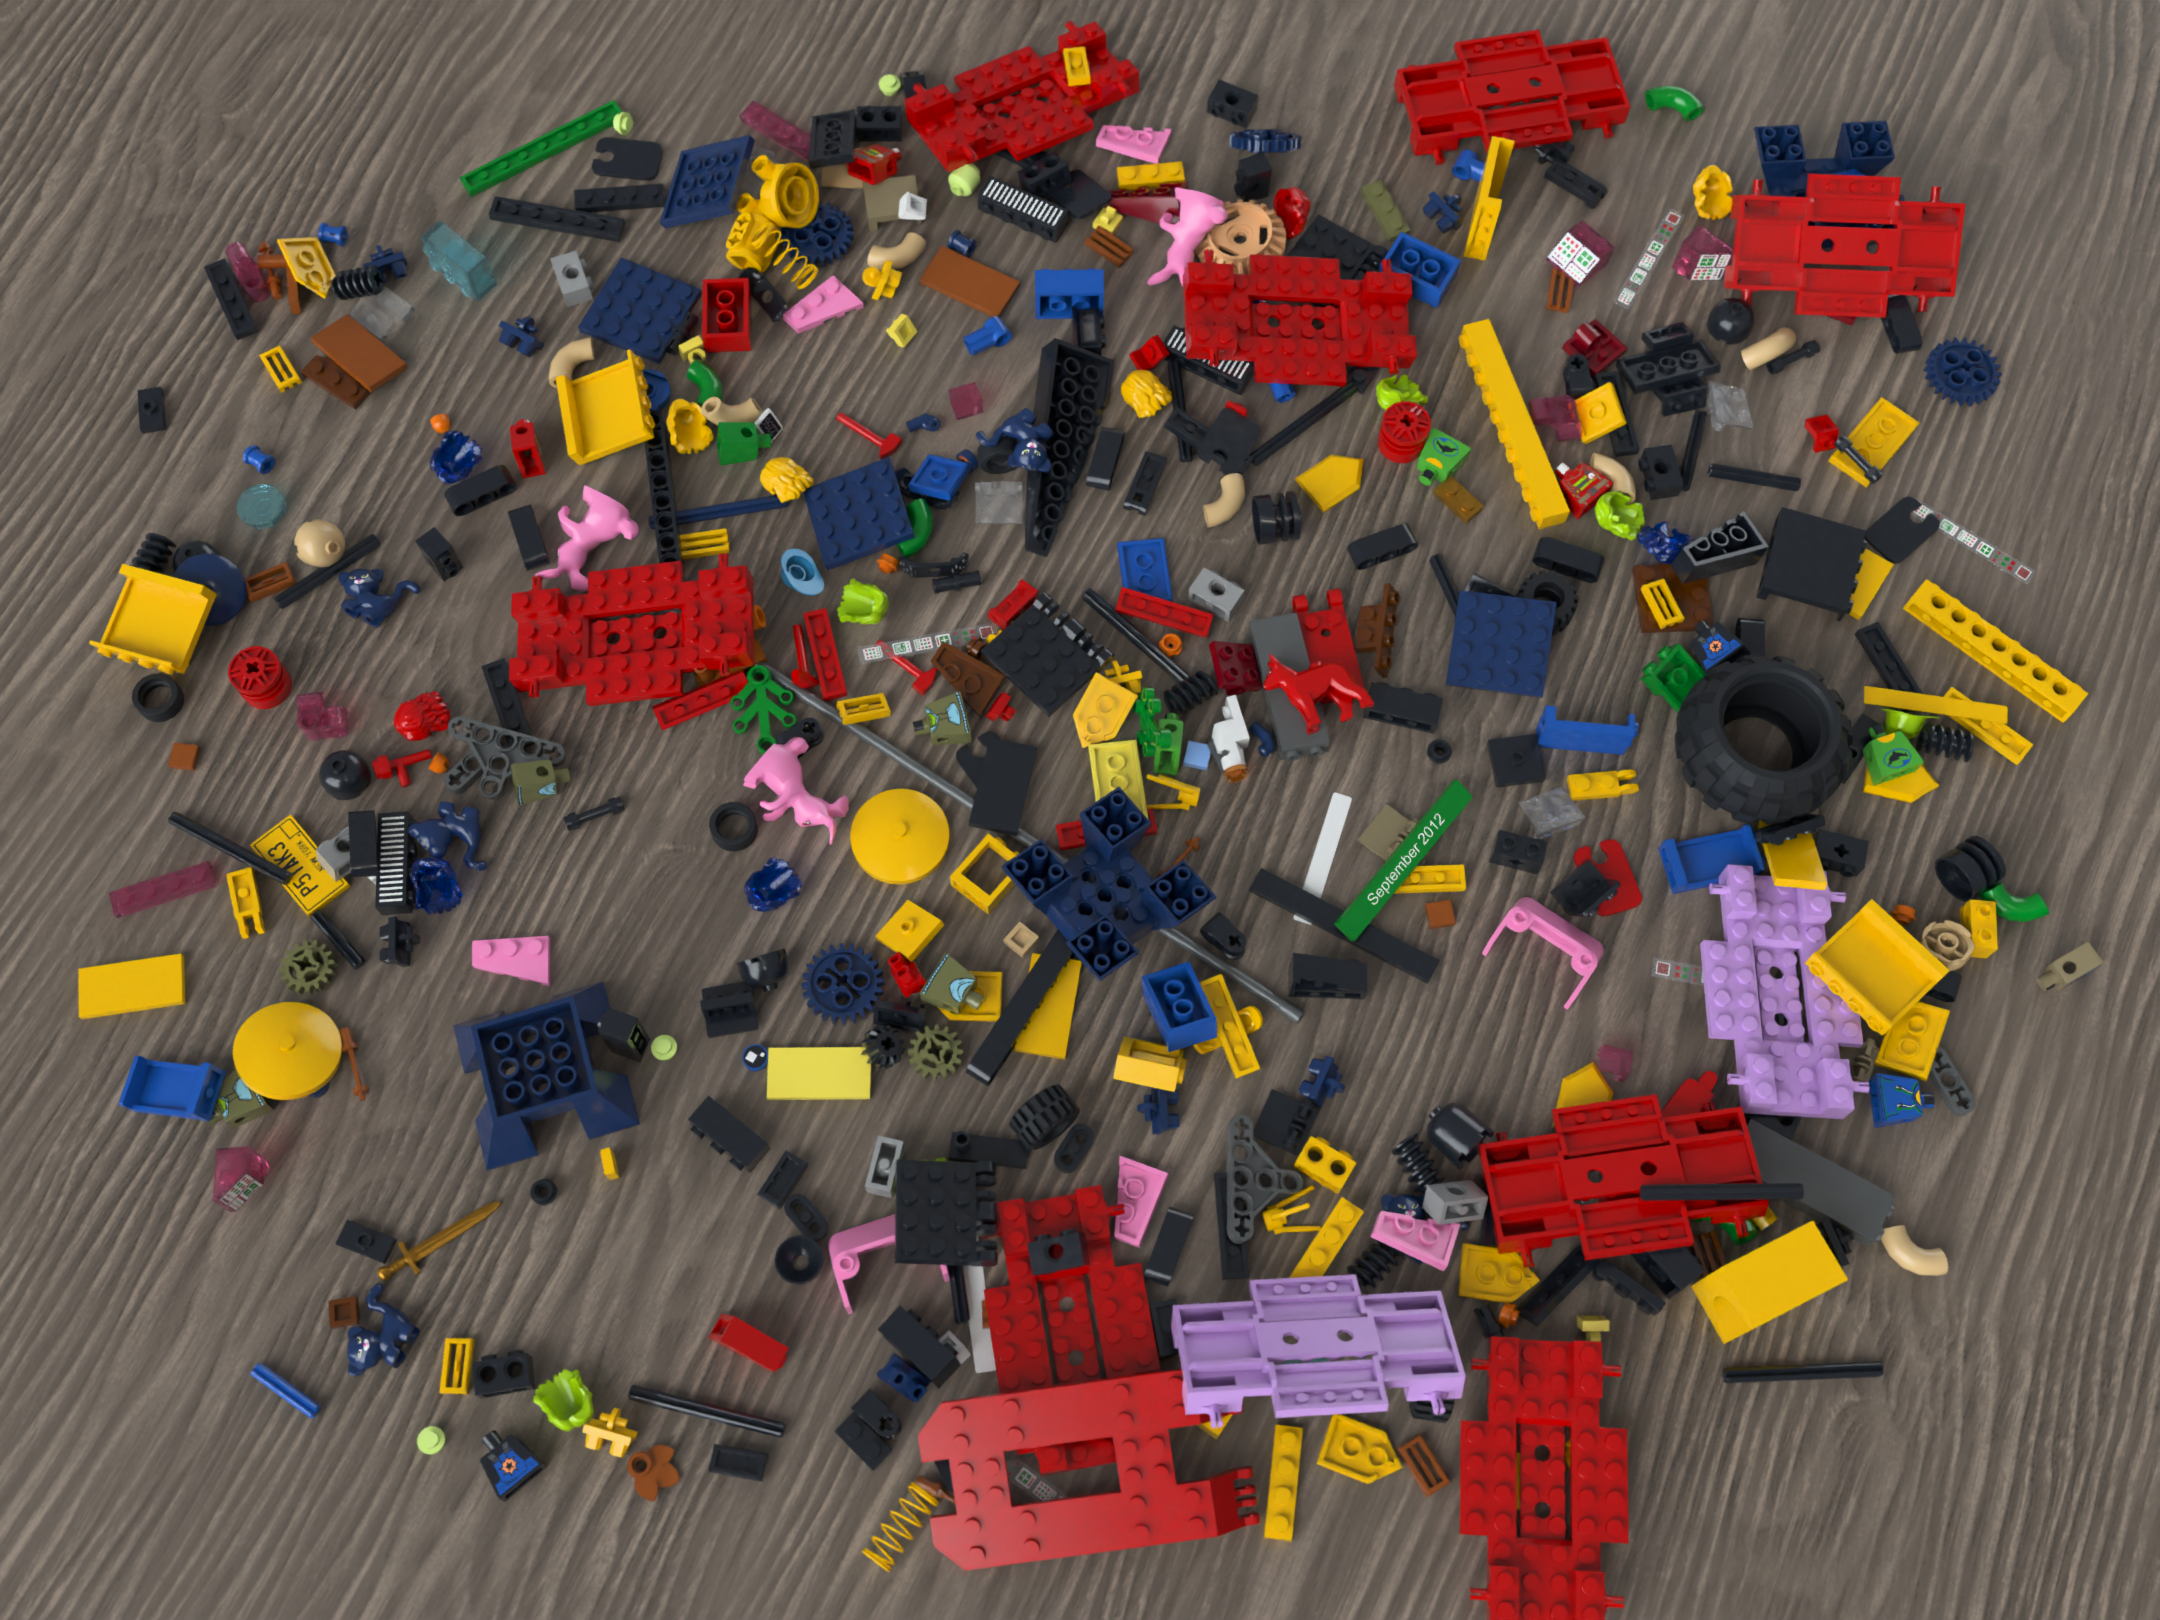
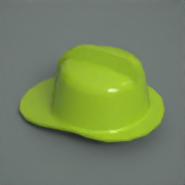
(1903, 722)

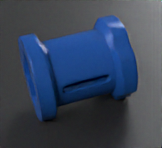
(340, 237)
(262, 462)

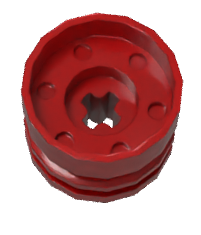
(1403, 432)
(260, 677)

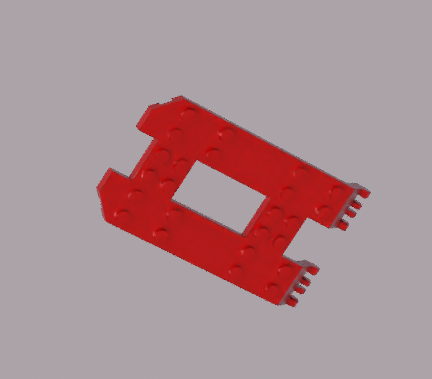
(1143, 1513)

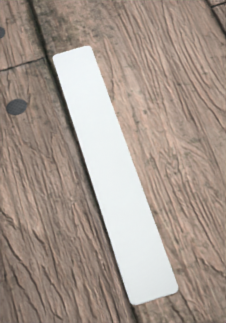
(1326, 846)
(980, 1337)

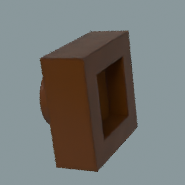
(344, 1312)

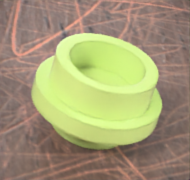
(889, 85)
(623, 123)
(664, 1047)
(431, 1440)

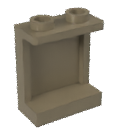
(884, 198)

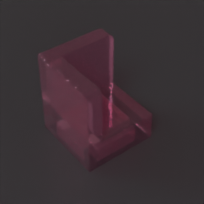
(966, 401)
(1615, 1061)

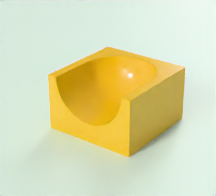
(1768, 1282)

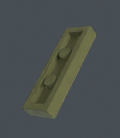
(1384, 210)

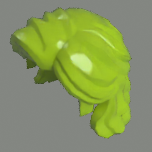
(1402, 390)
(1619, 517)
(862, 603)
(565, 1400)

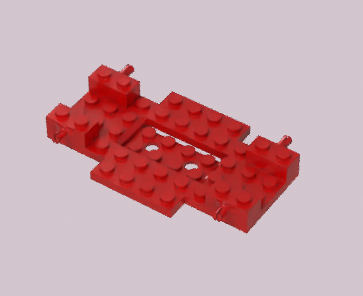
(1446, 95)
(963, 133)
(1776, 241)
(1363, 331)
(565, 649)
(1541, 1176)
(1018, 1324)
(1543, 1391)

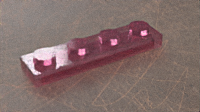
(777, 129)
(162, 889)

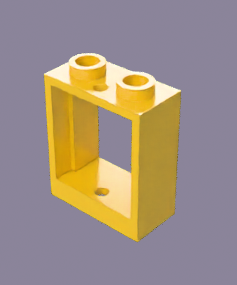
(972, 891)
(1149, 1064)

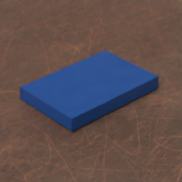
(1145, 567)

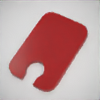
(1615, 869)

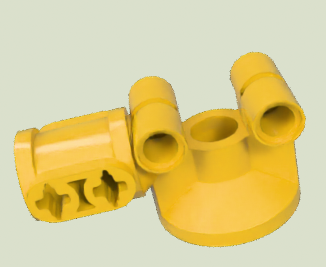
(786, 200)

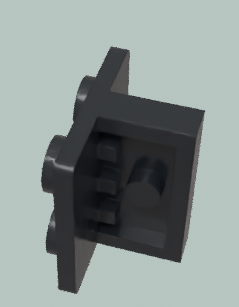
(729, 1009)

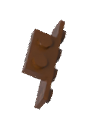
(1377, 629)

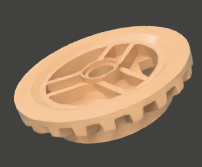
(1247, 224)

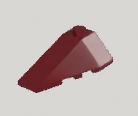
(1149, 203)

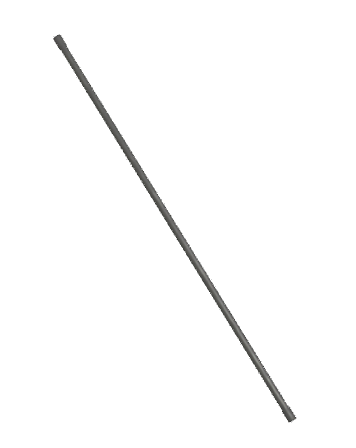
(1282, 1005)

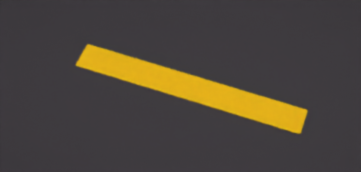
(1935, 704)

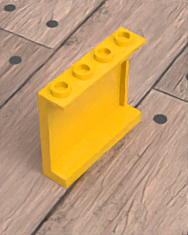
(1487, 203)
(605, 410)
(156, 620)
(1876, 967)

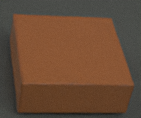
(184, 756)
(1440, 914)

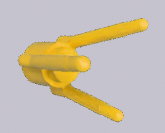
(1187, 793)
(1275, 1217)

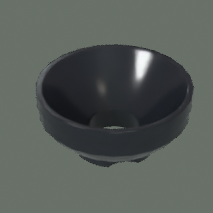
(795, 1247)

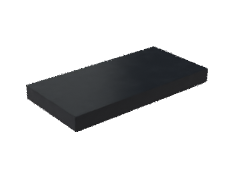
(832, 139)
(1668, 366)
(1003, 786)

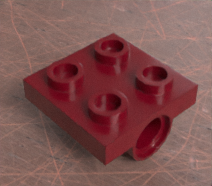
(1596, 345)
(1235, 667)

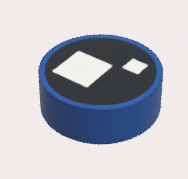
(755, 1057)

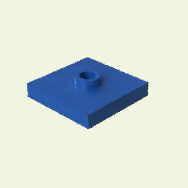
(939, 477)

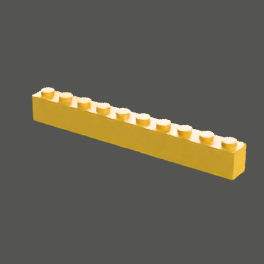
(1513, 424)
(1316, 1260)

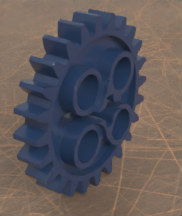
(1265, 141)
(819, 234)
(1962, 372)
(826, 999)

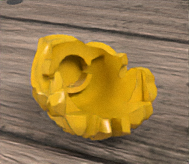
(1712, 193)
(1145, 393)
(688, 427)
(786, 478)

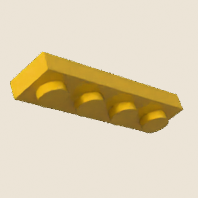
(1993, 733)
(1230, 1028)
(1283, 1483)

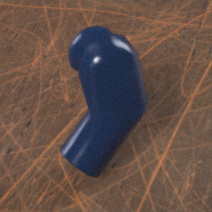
(925, 422)
(1266, 739)

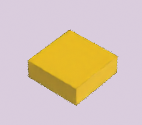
(609, 1163)

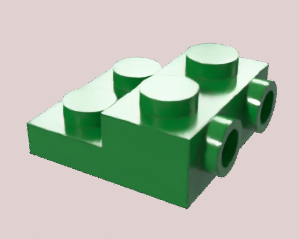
(1672, 675)

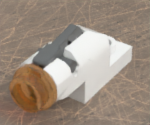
(1229, 740)

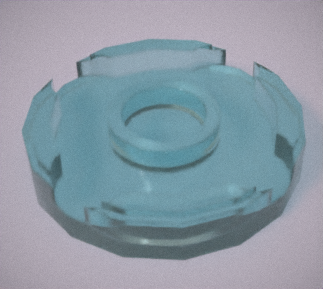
(261, 506)

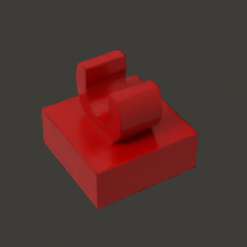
(1001, 709)

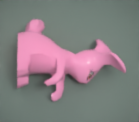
(1197, 217)
(601, 523)
(784, 775)

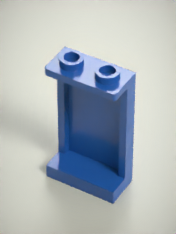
(1584, 735)
(1701, 860)
(172, 1088)

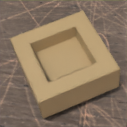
(1021, 939)

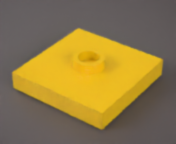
(1599, 413)
(909, 930)

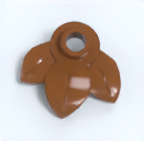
(657, 1471)

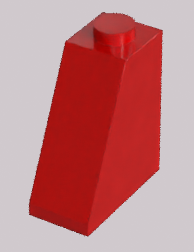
(749, 1342)

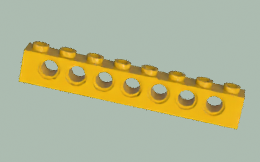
(2000, 661)

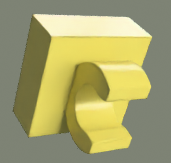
(1108, 220)
(902, 330)
(691, 348)
(1593, 1325)

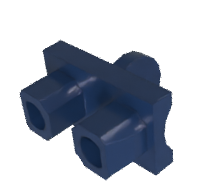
(1449, 217)
(387, 260)
(510, 334)
(1326, 1082)
(1156, 1110)
(904, 1378)

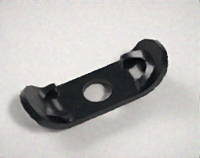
(759, 285)
(904, 478)
(922, 570)

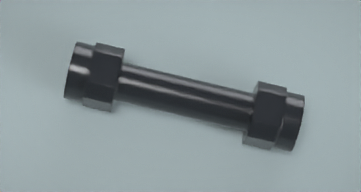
(1808, 349)
(1872, 473)
(573, 821)

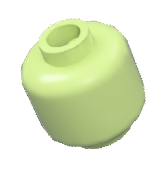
(964, 180)

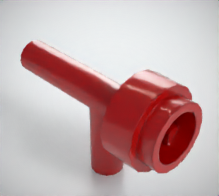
(383, 767)

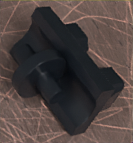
(1551, 151)
(400, 942)
(1836, 1241)

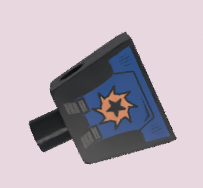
(1716, 645)
(509, 1464)

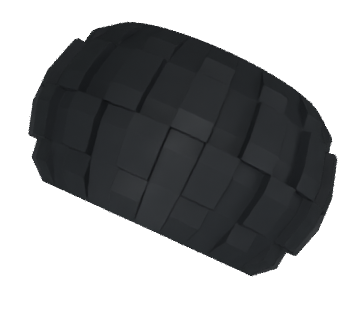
(1791, 701)

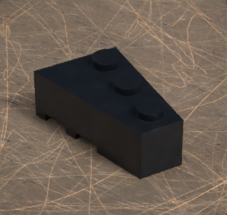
(1326, 977)

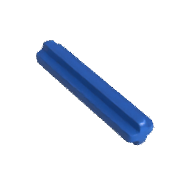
(285, 1390)

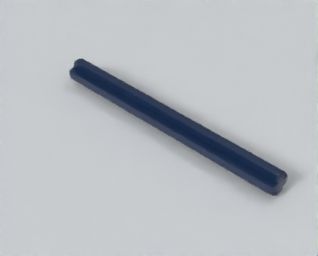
(725, 510)

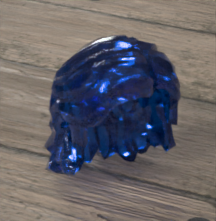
(455, 457)
(1660, 544)
(435, 885)
(772, 886)

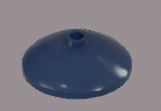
(222, 578)

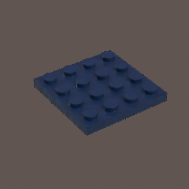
(707, 182)
(639, 310)
(858, 513)
(1501, 644)

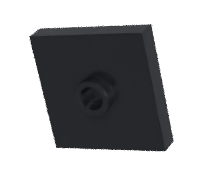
(1516, 760)

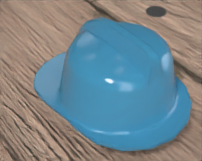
(800, 572)

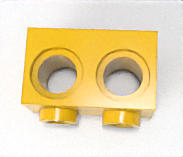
(1981, 922)
(1321, 1170)

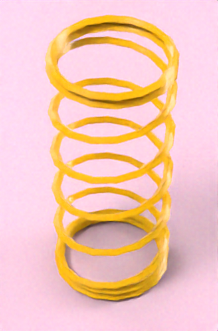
(758, 243)
(880, 1560)

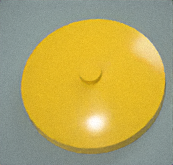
(900, 836)
(287, 1050)

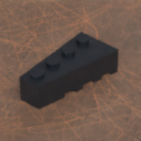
(1721, 551)

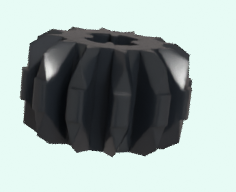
(890, 1043)

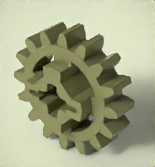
(304, 957)
(944, 1048)

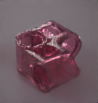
(247, 271)
(1547, 412)
(329, 722)

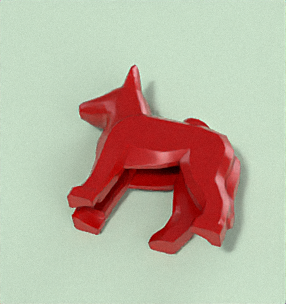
(1312, 685)

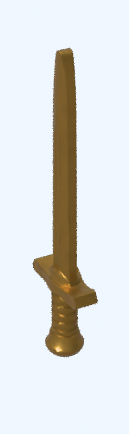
(435, 1242)

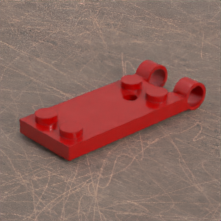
(1338, 645)

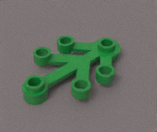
(762, 705)
(1150, 735)

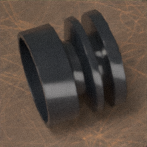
(1278, 517)
(1970, 868)

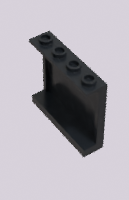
(1813, 561)

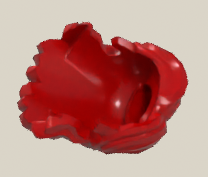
(1293, 209)
(421, 715)

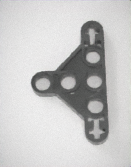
(491, 749)
(1252, 1167)

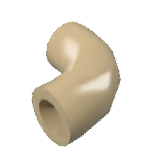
(900, 255)
(1768, 348)
(569, 358)
(717, 411)
(1616, 473)
(1228, 504)
(1910, 1256)

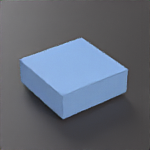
(1197, 755)

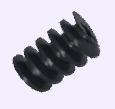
(358, 283)
(153, 552)
(1189, 691)
(1946, 740)
(1416, 1163)
(1373, 1263)

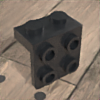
(1584, 890)

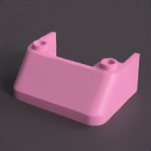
(1530, 914)
(849, 1244)

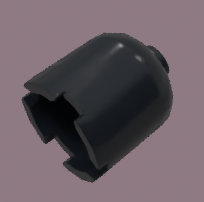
(1457, 1133)

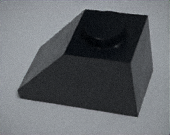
(908, 81)

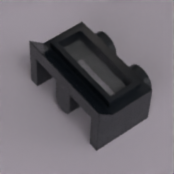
(1087, 329)

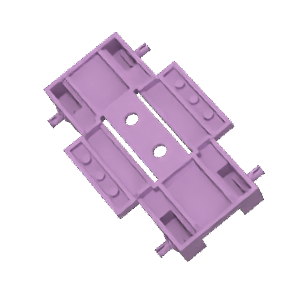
(1773, 1062)
(1229, 1347)

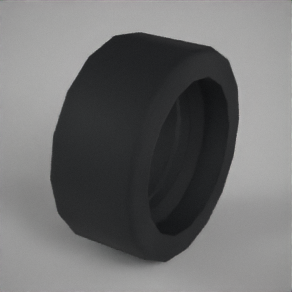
(995, 459)
(151, 682)
(726, 810)

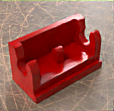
(1013, 605)

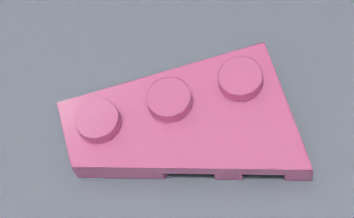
(1143, 145)
(821, 304)
(518, 957)
(1139, 1192)
(1417, 1237)

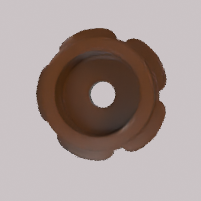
(974, 648)

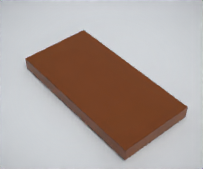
(969, 282)
(359, 353)

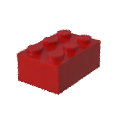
(726, 315)

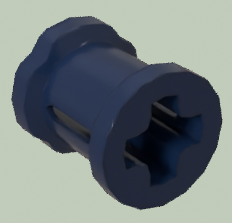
(962, 243)

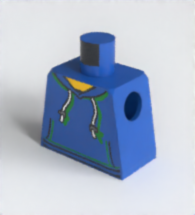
(1897, 1100)

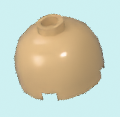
(319, 543)
(1948, 943)

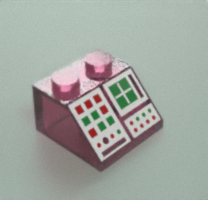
(1581, 253)
(1702, 256)
(237, 1176)

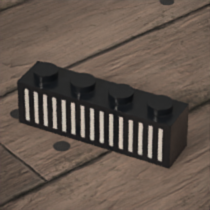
(1023, 209)
(1228, 374)
(395, 862)

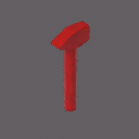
(888, 445)
(801, 676)
(924, 679)

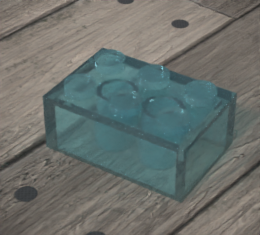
(458, 261)

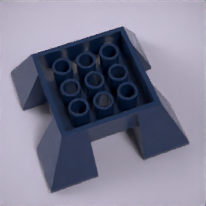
(1786, 169)
(1144, 904)
(513, 1101)

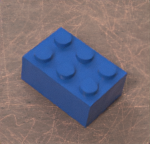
(1429, 267)
(1061, 289)
(1179, 1007)

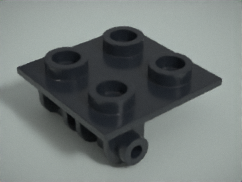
(1285, 1122)

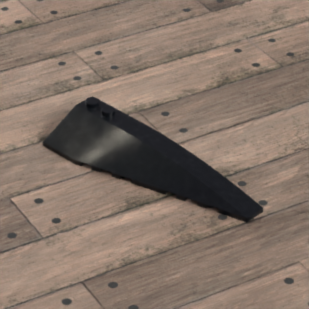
(1071, 401)

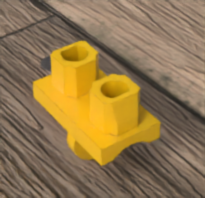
(885, 281)
(1130, 680)
(611, 1428)

